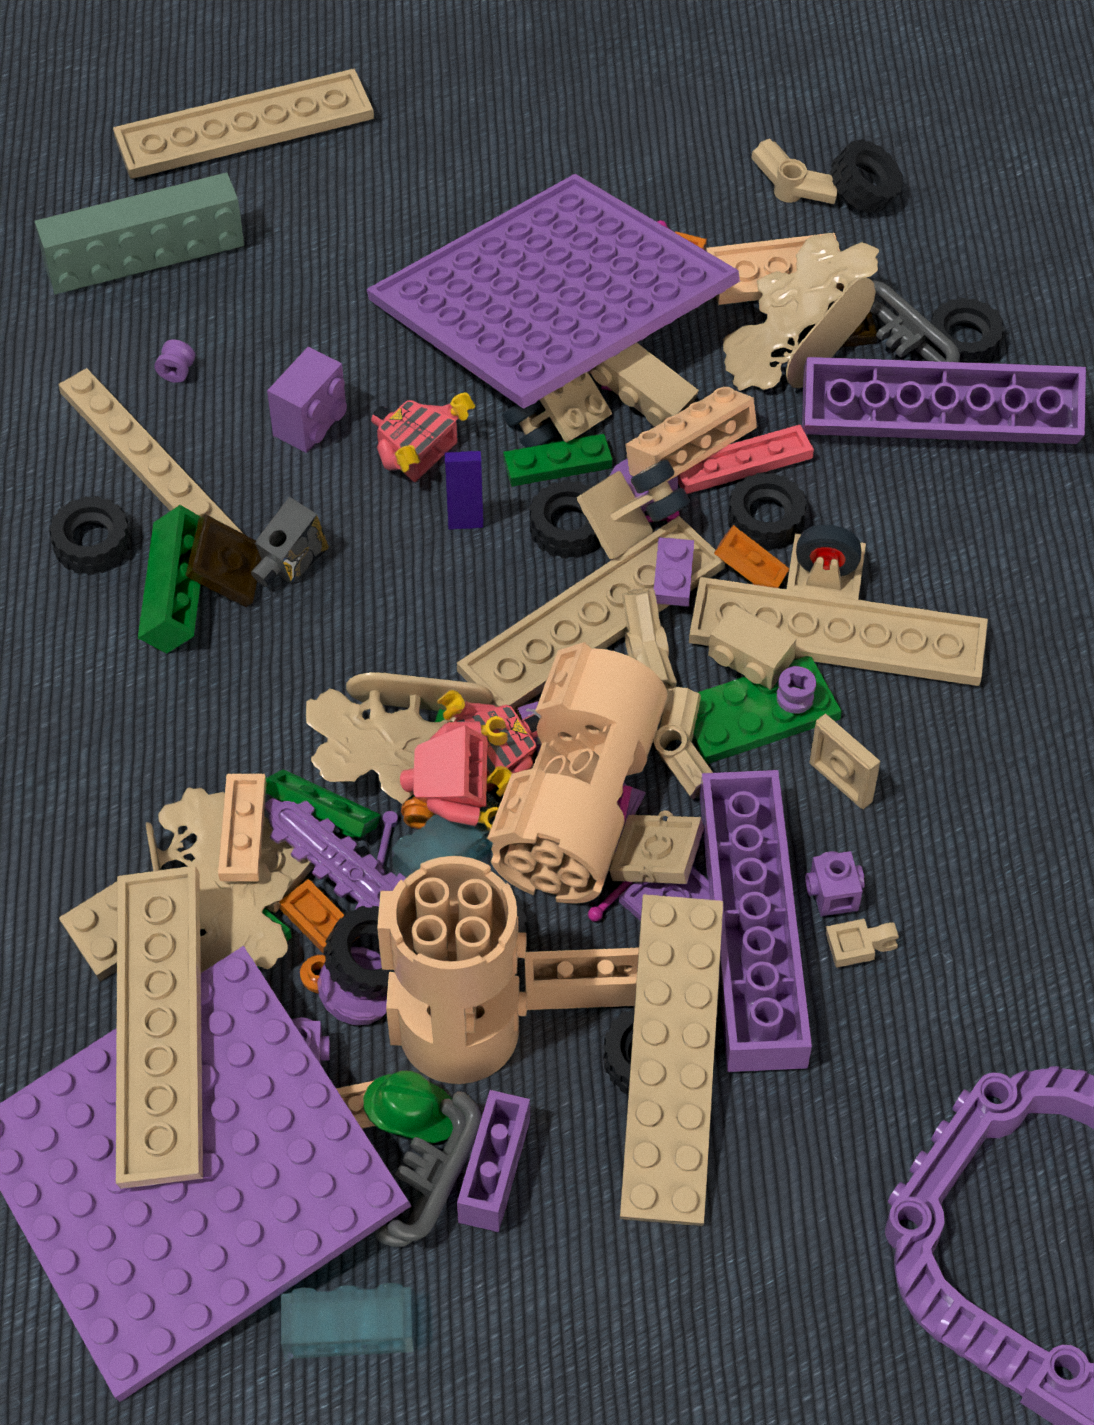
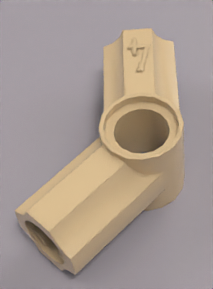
(791, 175)
(645, 637)
(679, 724)

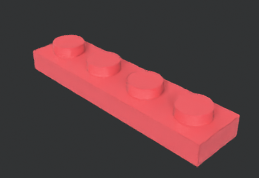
(748, 458)

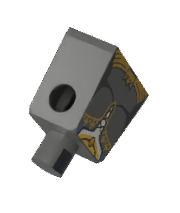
(289, 544)

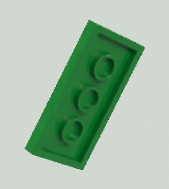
(747, 715)

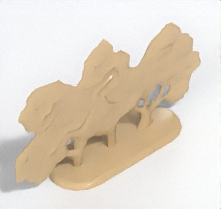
(801, 301)
(386, 739)
(227, 908)

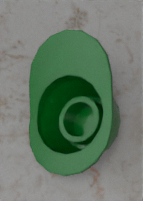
(407, 1106)

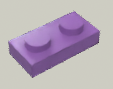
(673, 571)

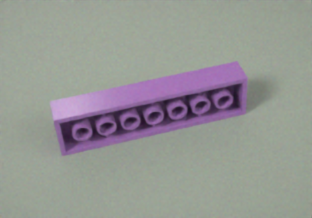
(944, 400)
(760, 947)

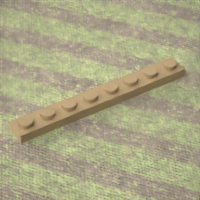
(137, 447)

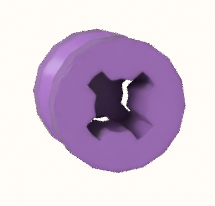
(174, 361)
(792, 698)

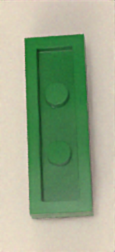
(557, 460)
(343, 813)

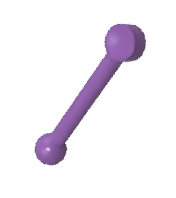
(390, 820)

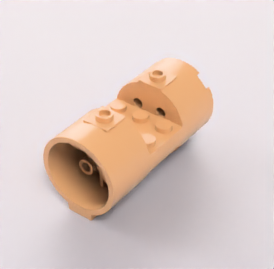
(563, 814)
(455, 964)

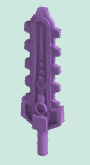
(328, 853)

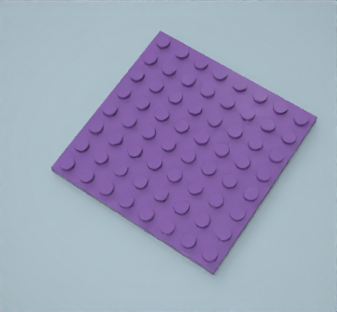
(552, 289)
(186, 1260)

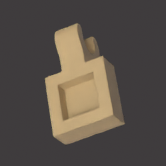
(856, 943)

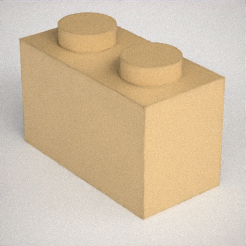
(752, 647)

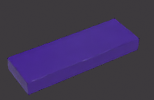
(464, 489)

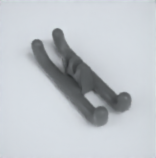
(909, 328)
(434, 1172)

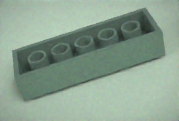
(140, 233)

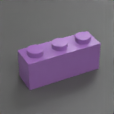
(493, 1161)

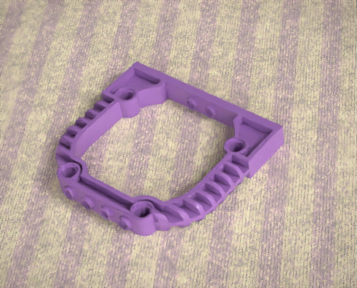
(921, 1284)

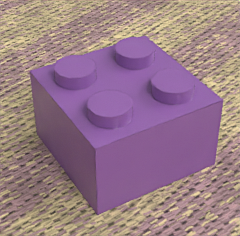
(307, 399)

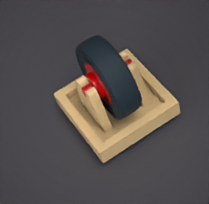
(827, 562)

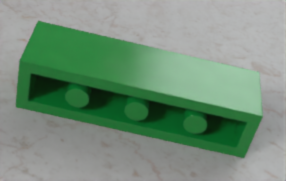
(169, 595)

